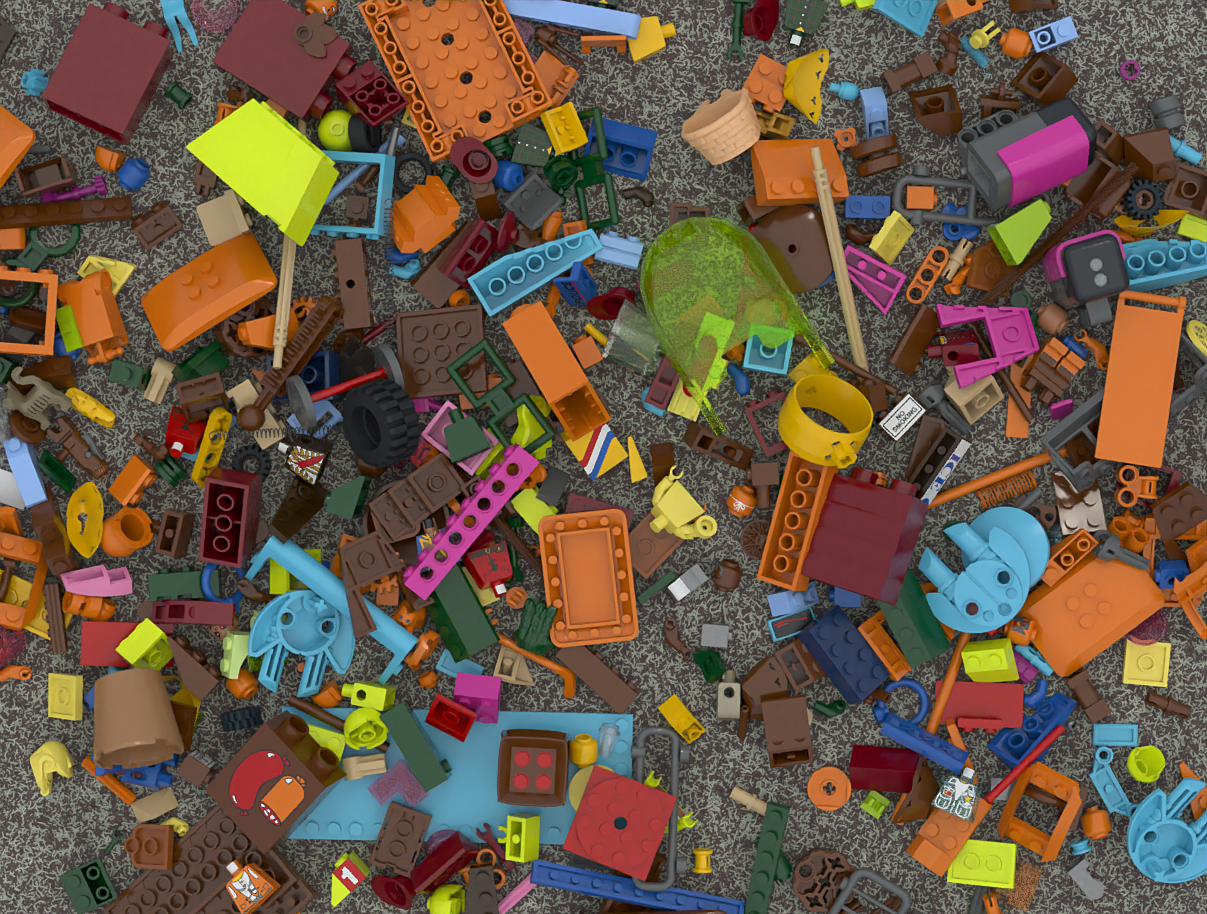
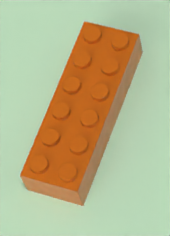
(794, 522)

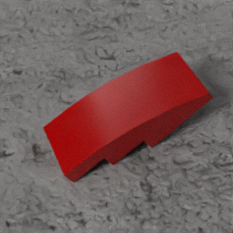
(102, 638)

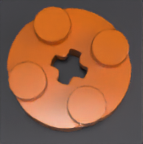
(426, 645)
(837, 797)

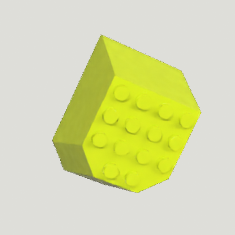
(269, 166)

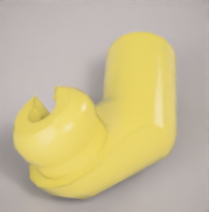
(180, 826)

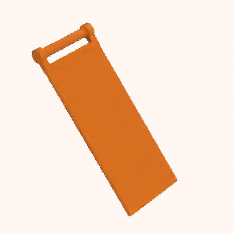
(1139, 380)

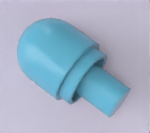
(845, 90)

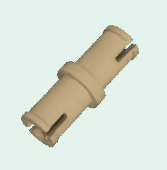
(956, 259)
(749, 800)

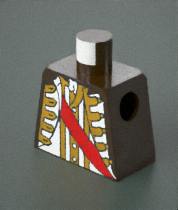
(307, 457)

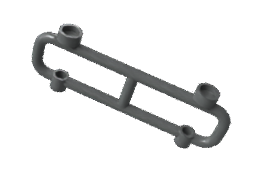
(922, 176)
(679, 755)

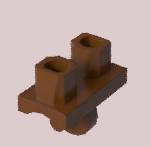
(989, 102)

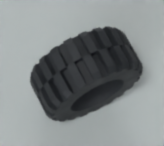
(380, 423)

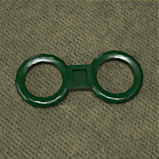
(34, 257)

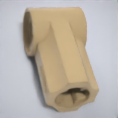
(160, 380)
(358, 767)

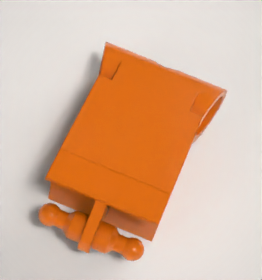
(95, 315)

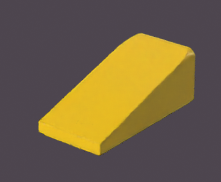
(636, 465)

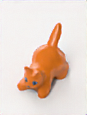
(407, 618)

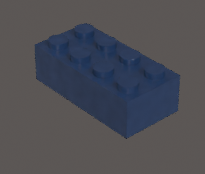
(843, 655)

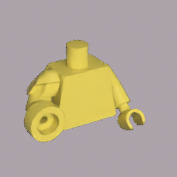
(676, 509)

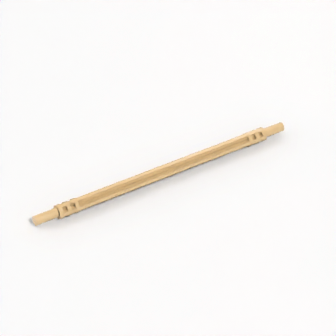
(839, 261)
(285, 288)

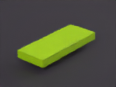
(69, 328)

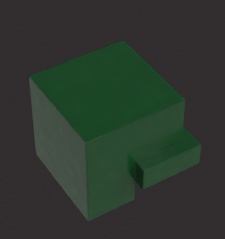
(202, 363)

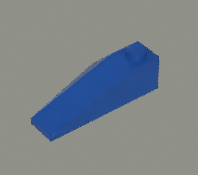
(1015, 744)

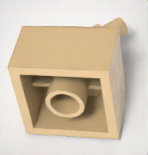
(974, 399)

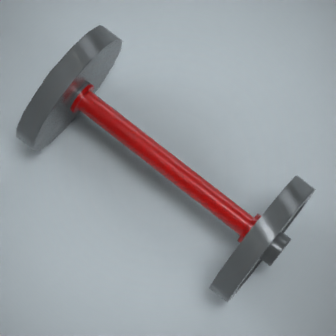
(302, 401)

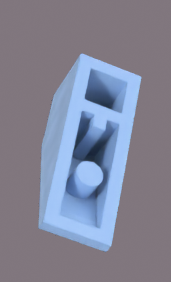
(25, 471)

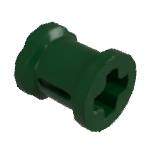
(178, 95)
(448, 177)

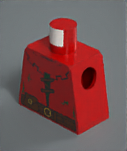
(183, 436)
(490, 568)

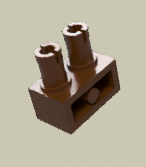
(762, 477)

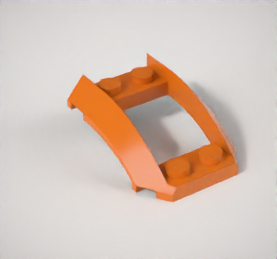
(1195, 533)
(31, 552)
(1186, 590)
(885, 647)
(1024, 833)

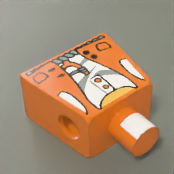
(249, 886)

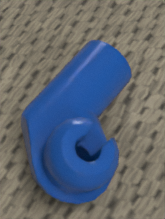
(400, 257)
(741, 379)
(1038, 696)

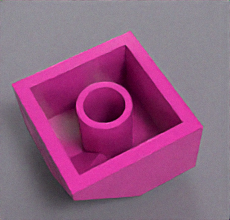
(480, 695)

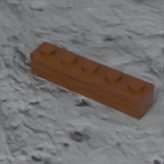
(55, 618)

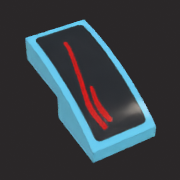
(790, 624)

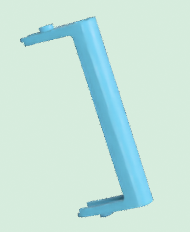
(333, 591)

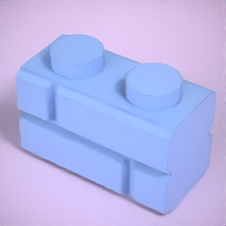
(619, 250)

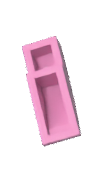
(98, 581)

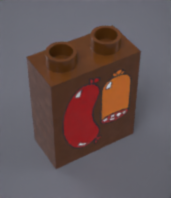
(276, 781)

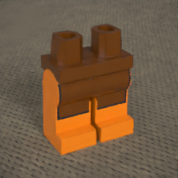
(1051, 370)

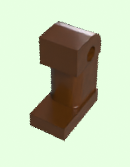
(904, 76)
(1091, 703)

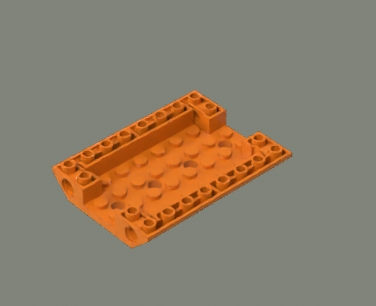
(431, 72)

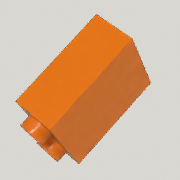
(555, 370)

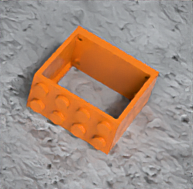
(49, 281)

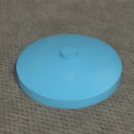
(1024, 530)

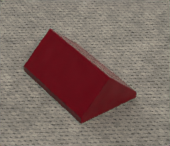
(470, 252)
(882, 768)
(443, 863)

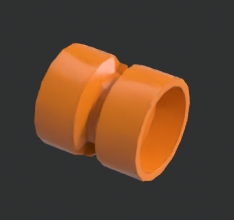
(85, 605)

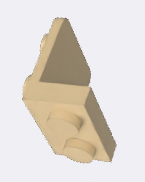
(224, 218)

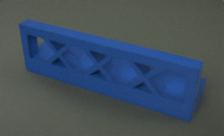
(924, 742)

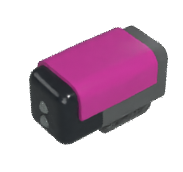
(1027, 155)
(1086, 273)

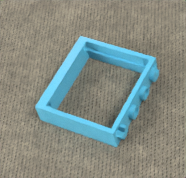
(385, 186)

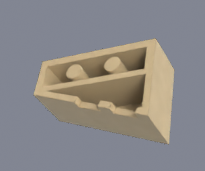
(247, 393)

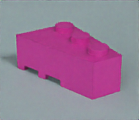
(873, 276)

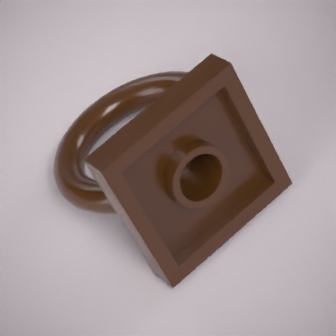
(1043, 796)

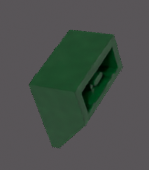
(88, 886)

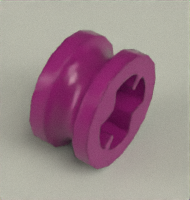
(1123, 73)

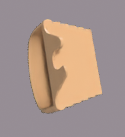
(723, 127)

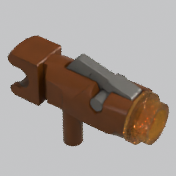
(79, 447)

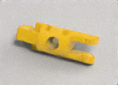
(91, 407)

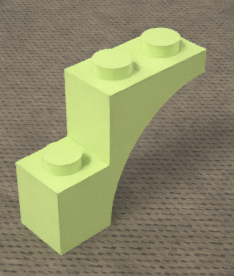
(236, 650)

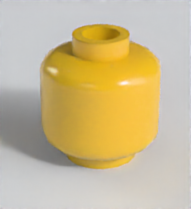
(583, 750)

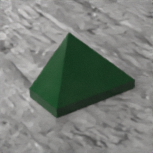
(56, 471)

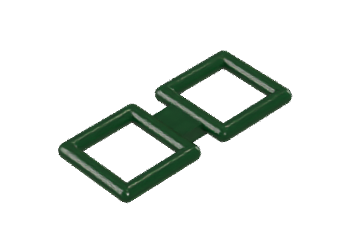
(594, 174)
(499, 398)

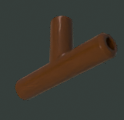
(742, 725)

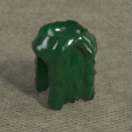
(536, 626)

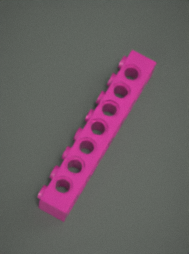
(423, 585)

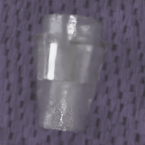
(608, 738)

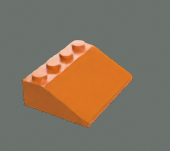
(786, 174)

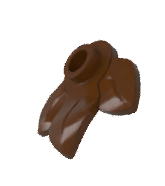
(318, 34)

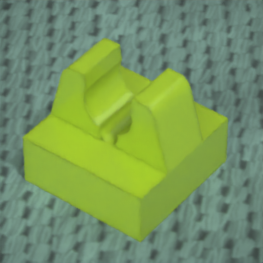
(875, 804)

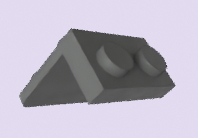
(532, 201)

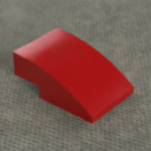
(451, 717)

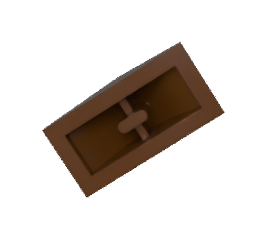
(662, 461)

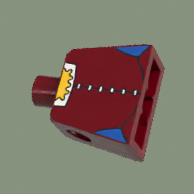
(956, 347)

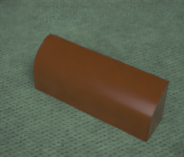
(430, 281)

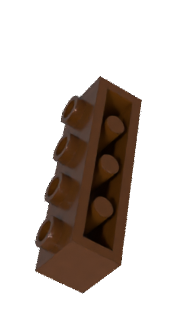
(599, 676)

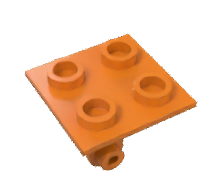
(556, 77)

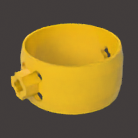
(815, 441)

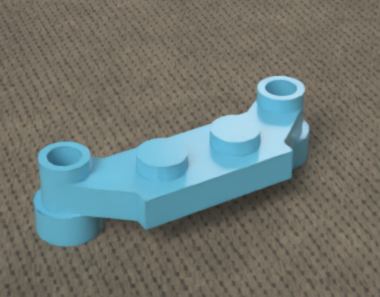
(1107, 784)

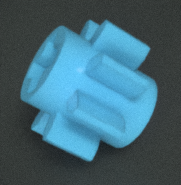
(34, 82)

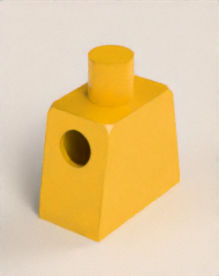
(649, 38)

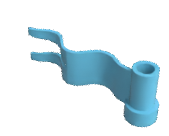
(176, 8)

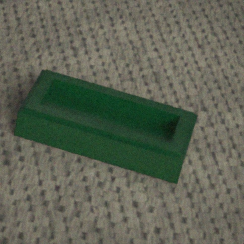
(656, 587)

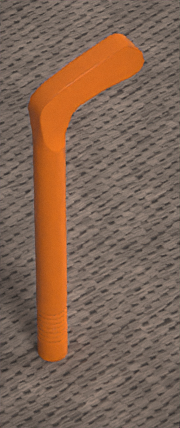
(567, 674)

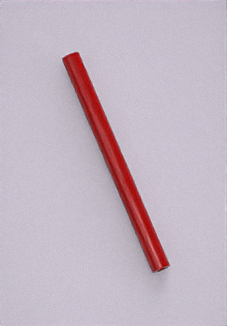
(1024, 764)

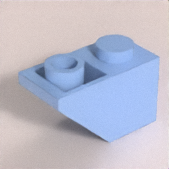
(1053, 35)
(874, 112)
(790, 601)

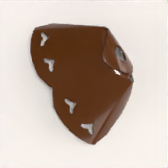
(760, 685)
(920, 796)

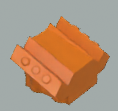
(424, 216)

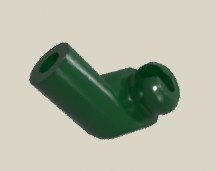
(830, 710)

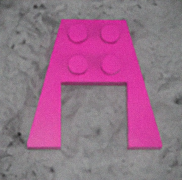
(1008, 332)

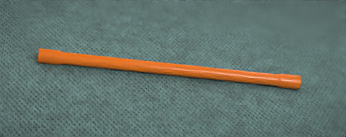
(993, 478)
(942, 699)

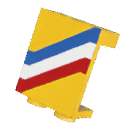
(596, 450)

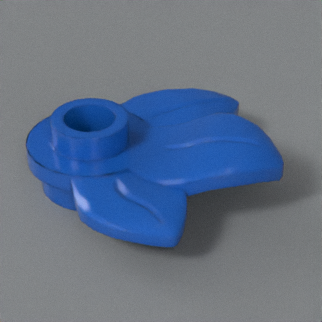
(963, 230)

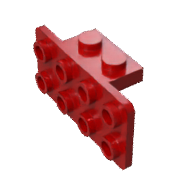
(983, 705)

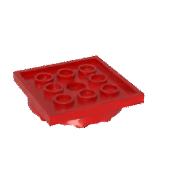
(593, 828)

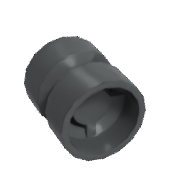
(1167, 112)

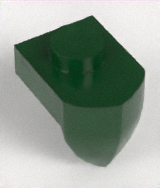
(710, 664)

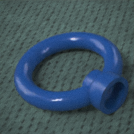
(206, 587)
(881, 711)

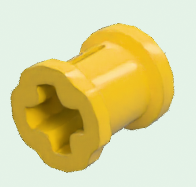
(702, 860)

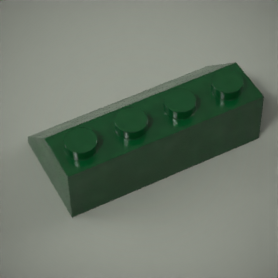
(348, 498)
(460, 616)
(915, 624)

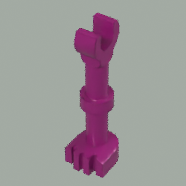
(100, 186)

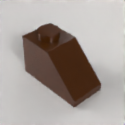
(486, 200)

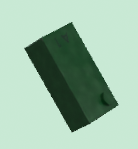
(416, 746)

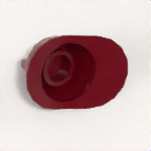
(761, 19)
(474, 159)
(609, 305)
(394, 890)

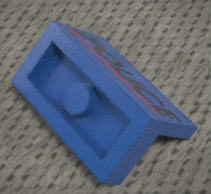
(578, 287)

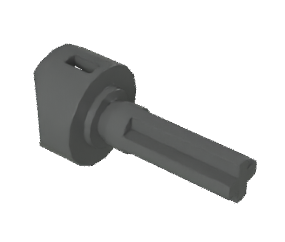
(933, 396)
(1111, 549)

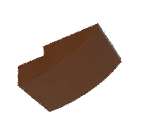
(1188, 191)

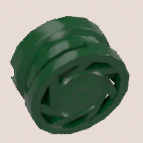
(499, 146)
(560, 172)
(171, 470)

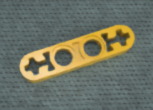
(218, 421)

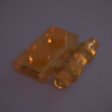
(1025, 884)

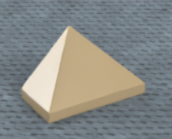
(154, 805)

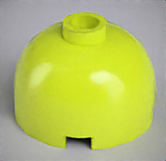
(334, 131)
(364, 728)
(447, 900)

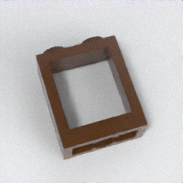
(196, 405)

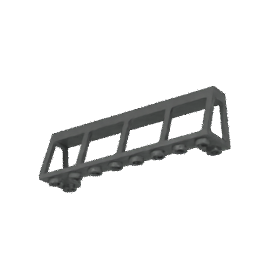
(1080, 419)

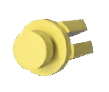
(979, 37)

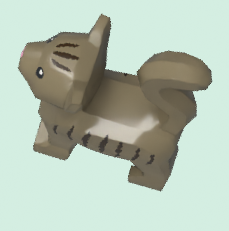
(36, 402)

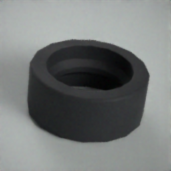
(363, 137)
(411, 156)

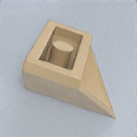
(512, 667)

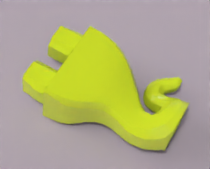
(529, 428)

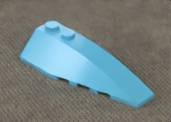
(1164, 263)
(529, 270)

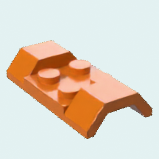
(944, 837)

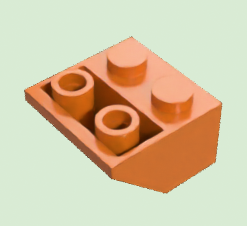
(133, 480)

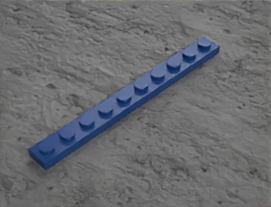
(624, 889)

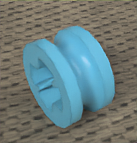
(1080, 846)

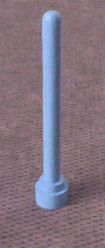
(361, 168)

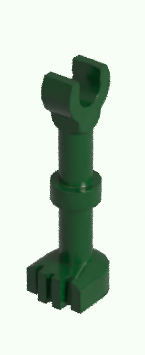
(737, 26)
(513, 555)

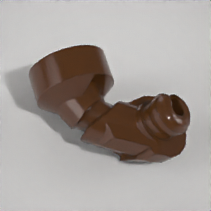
(948, 63)

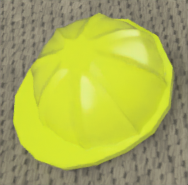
(1145, 763)

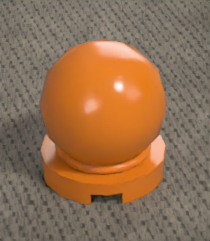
(125, 532)

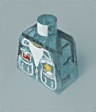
(959, 796)

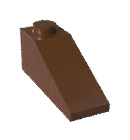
(57, 370)
(719, 447)

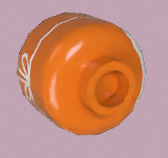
(742, 500)

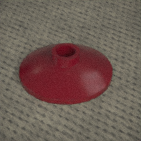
(507, 232)

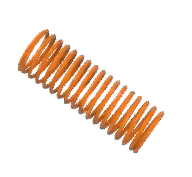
(979, 493)

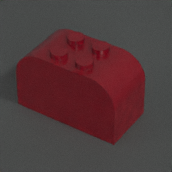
(230, 517)

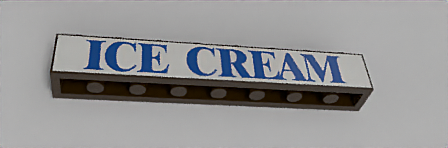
(938, 464)

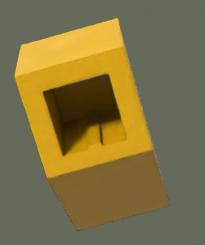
(681, 719)

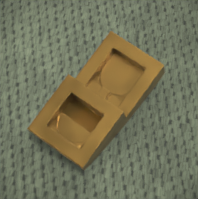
(775, 126)

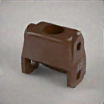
(46, 177)
(1090, 182)

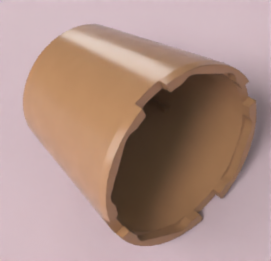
(133, 720)

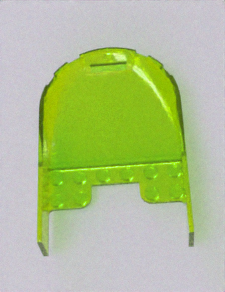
(711, 291)

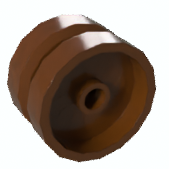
(875, 152)

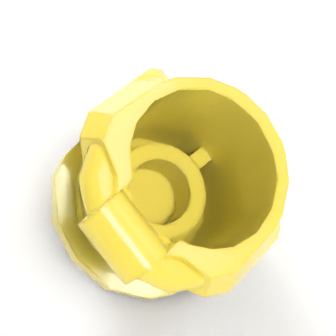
(50, 758)

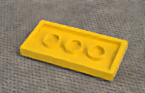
(18, 596)

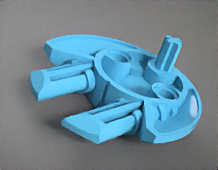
(980, 582)
(301, 635)
(1169, 835)

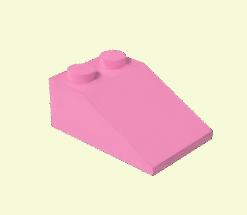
(435, 435)

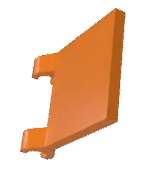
(603, 41)

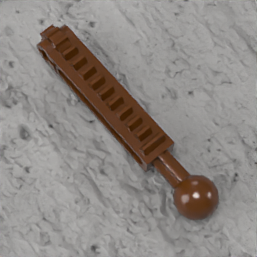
(295, 357)

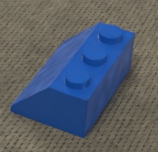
(627, 147)

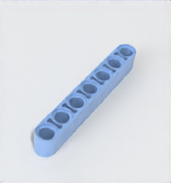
(576, 16)

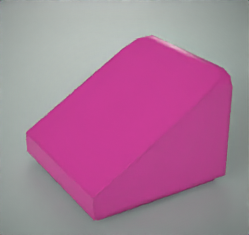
(1061, 409)

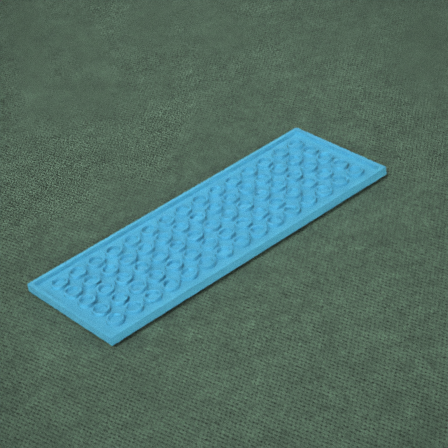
(471, 791)

